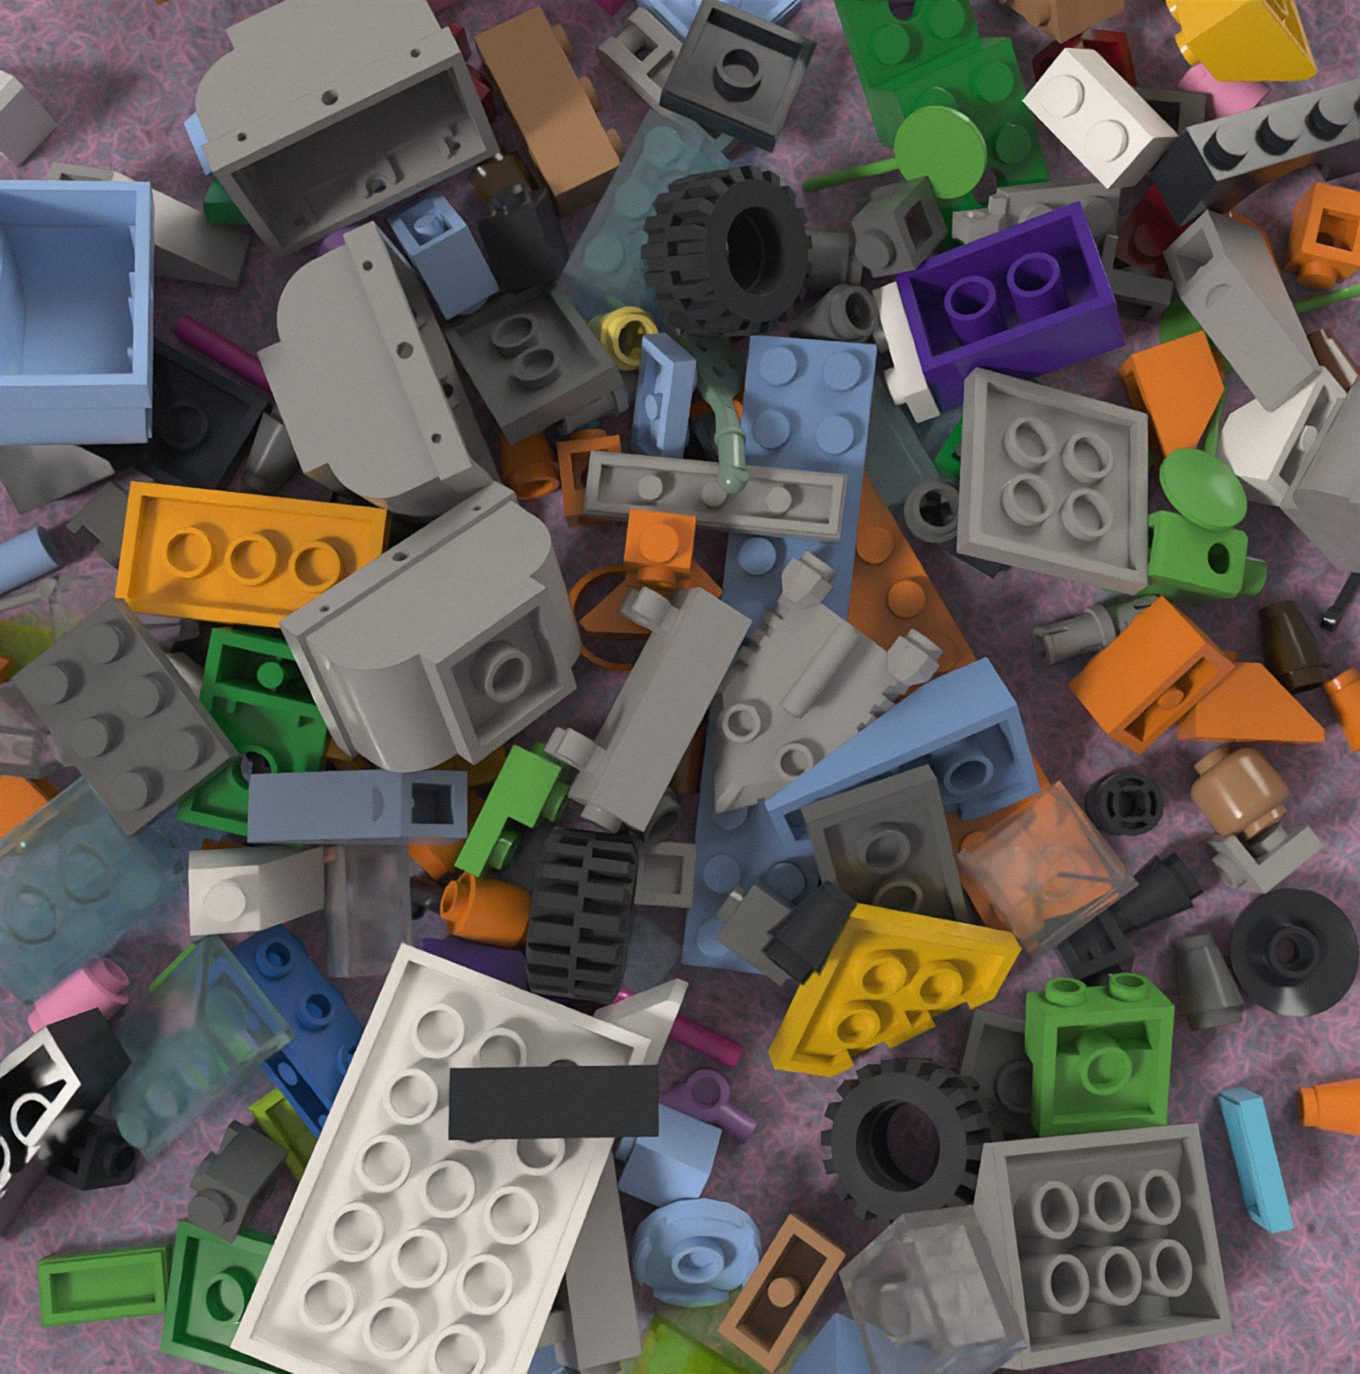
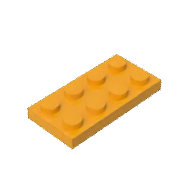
(239, 552)

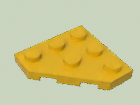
(887, 985)

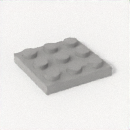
(1053, 482)

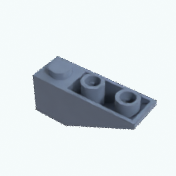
(358, 807)

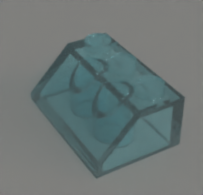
(607, 260)
(75, 888)
(192, 1047)

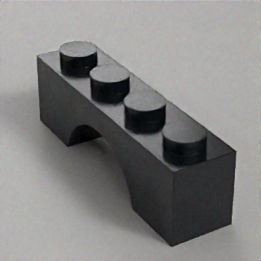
(1237, 154)

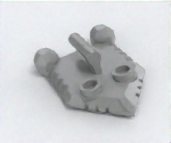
(803, 689)

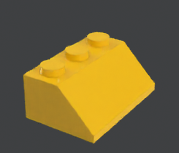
(1244, 39)

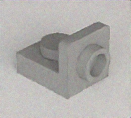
(1272, 859)

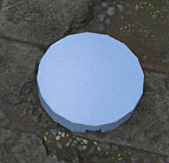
(696, 1251)

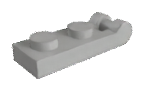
(651, 74)

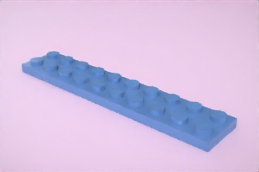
(804, 413)

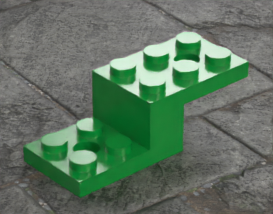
(944, 62)
(262, 708)

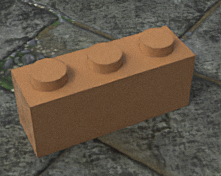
(550, 109)

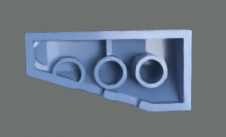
(955, 724)

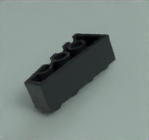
(48, 1097)

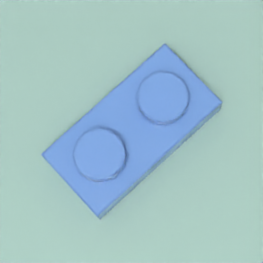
(663, 398)

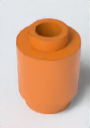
(487, 910)

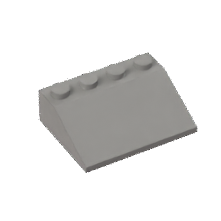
(1103, 1241)

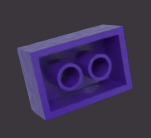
(1011, 304)

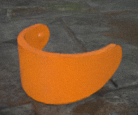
(575, 597)

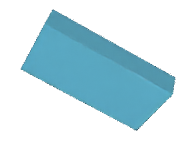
(1254, 1159)

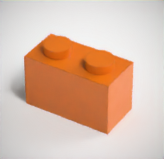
(1150, 675)

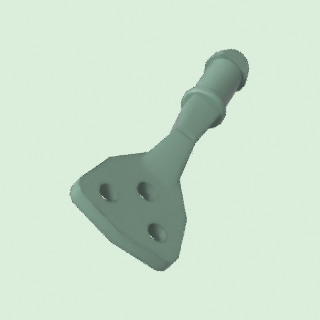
(719, 380)

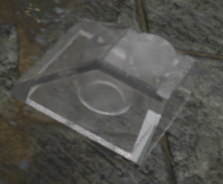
(1046, 870)

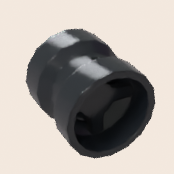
(1111, 804)

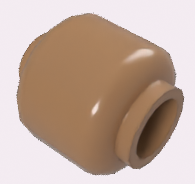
(1239, 792)

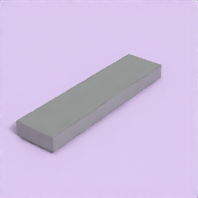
(772, 504)

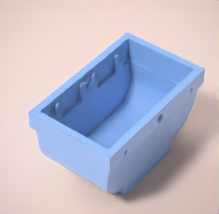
(76, 312)

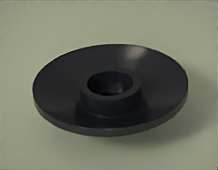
(1322, 959)

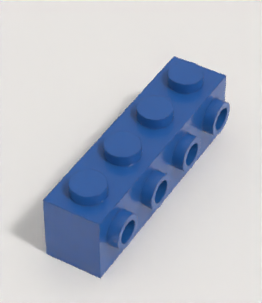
(326, 1030)

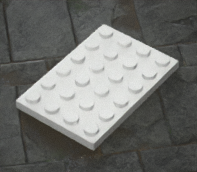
(420, 1243)

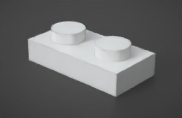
(906, 377)

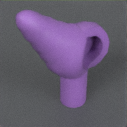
(706, 1099)

